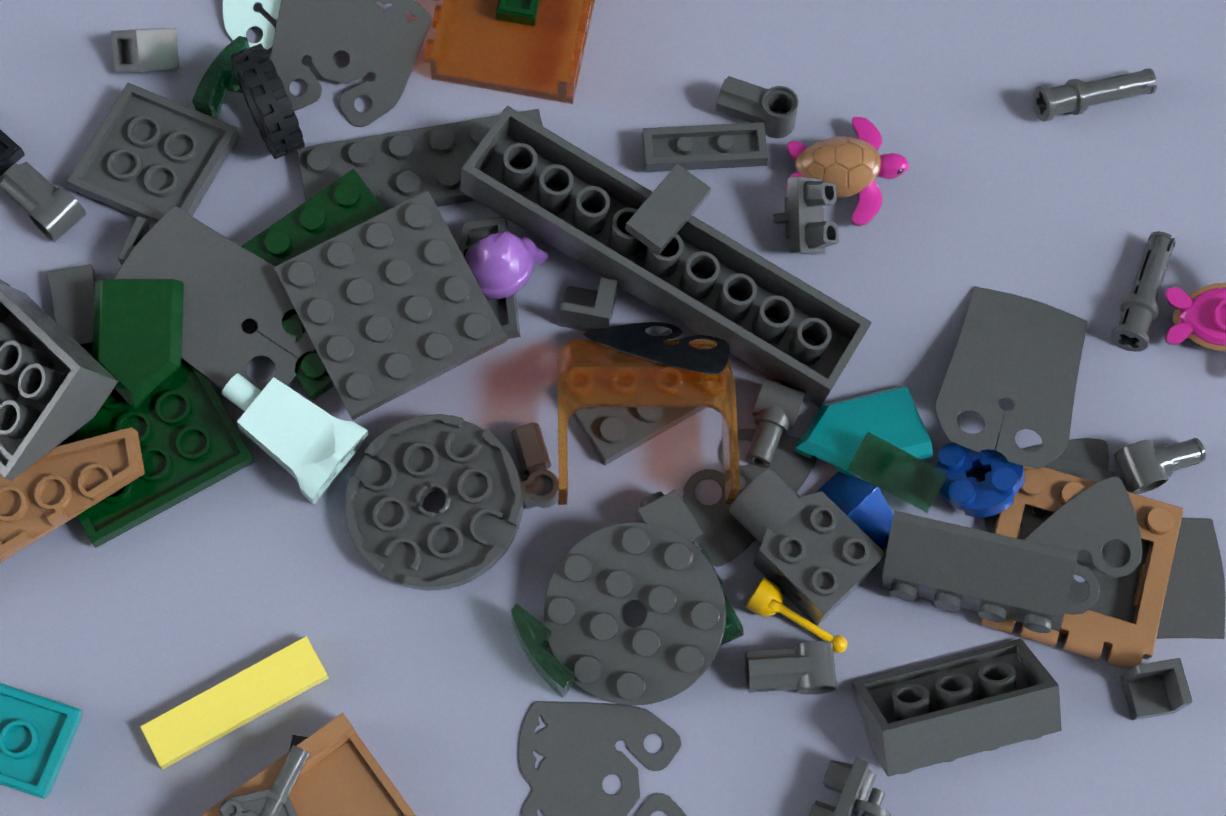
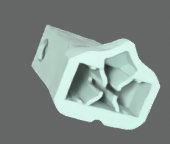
(296, 433)

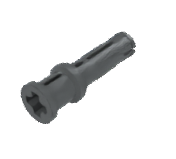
(1077, 95)
(1140, 306)

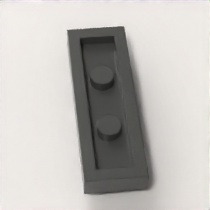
(705, 146)

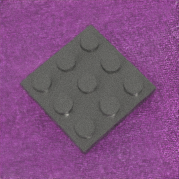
(152, 156)

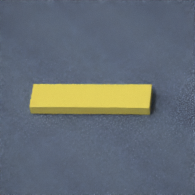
(234, 702)

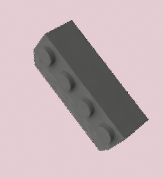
(45, 383)

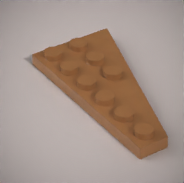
(65, 485)

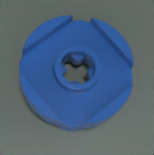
(975, 497)

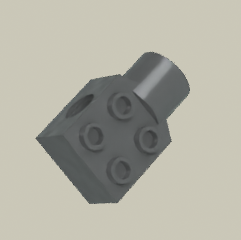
(805, 544)

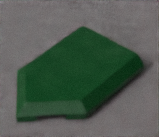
(138, 333)

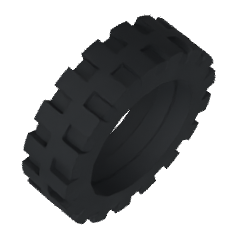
(267, 101)

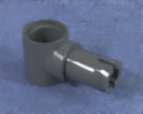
(775, 413)
(1149, 466)

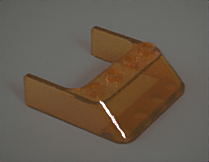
(610, 378)

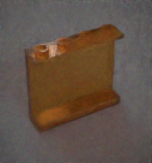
(511, 56)

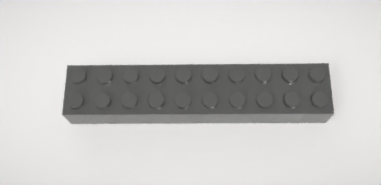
(696, 279)

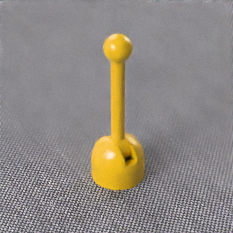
(768, 600)

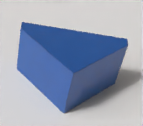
(862, 504)

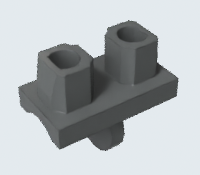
(806, 215)
(854, 785)

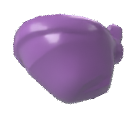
(503, 263)

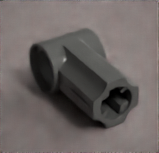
(757, 103)
(48, 207)
(804, 668)

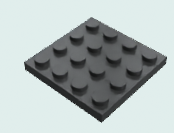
(390, 304)

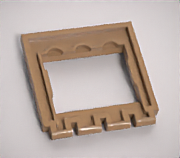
(1092, 631)

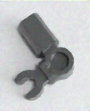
(542, 485)

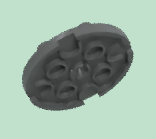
(430, 547)
(681, 623)

